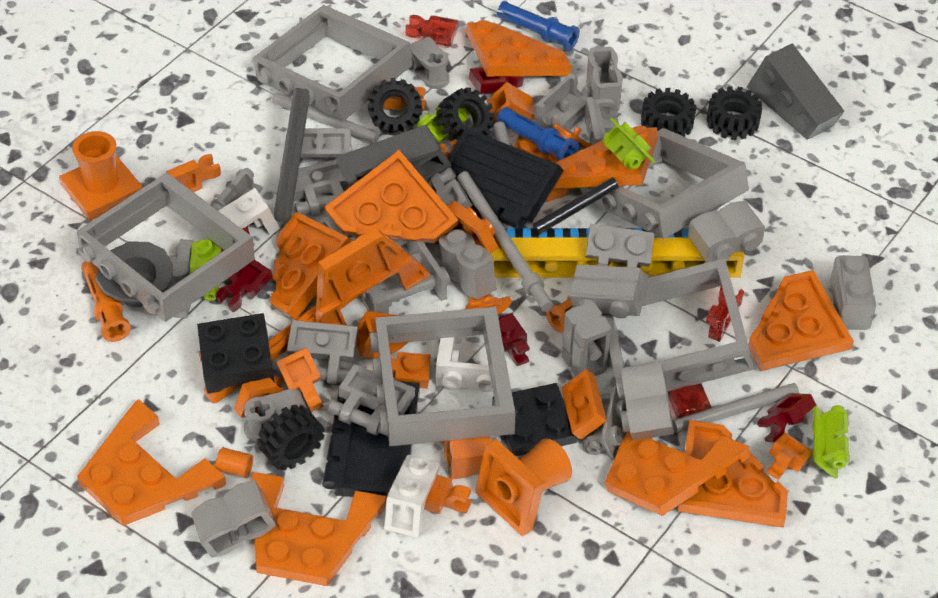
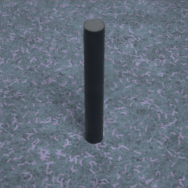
(575, 205)

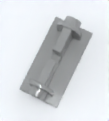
(239, 186)
(610, 433)

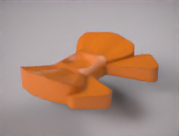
(574, 135)
(489, 301)

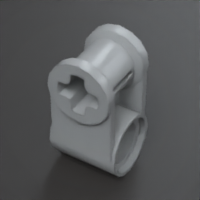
(429, 63)
(267, 407)

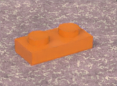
(480, 230)
(583, 404)

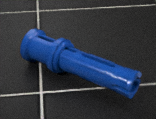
(549, 28)
(547, 139)

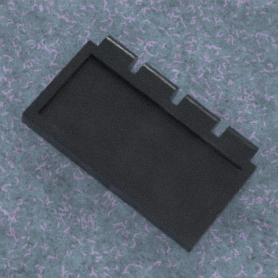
(507, 177)
(362, 459)

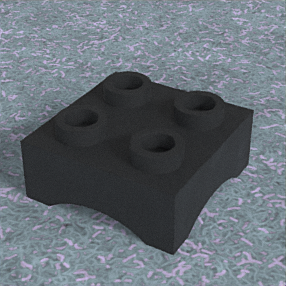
(234, 351)

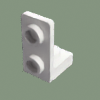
(250, 209)
(460, 375)
(408, 495)

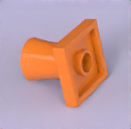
(101, 176)
(516, 485)

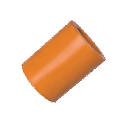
(234, 462)

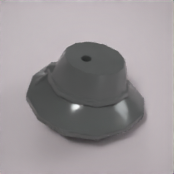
(147, 260)

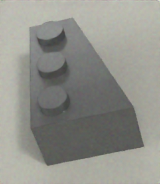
(795, 92)
(416, 145)

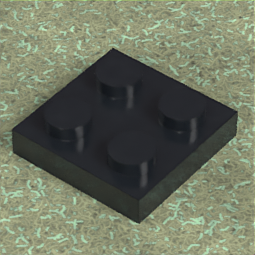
(538, 416)

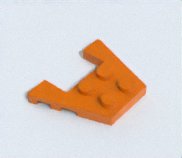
(359, 268)
(663, 476)
(131, 480)
(310, 545)

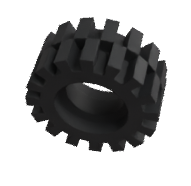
(387, 90)
(669, 103)
(473, 104)
(732, 124)
(290, 437)

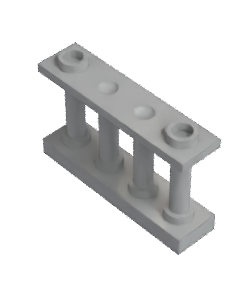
(381, 299)

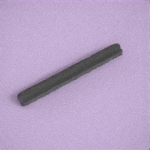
(291, 155)

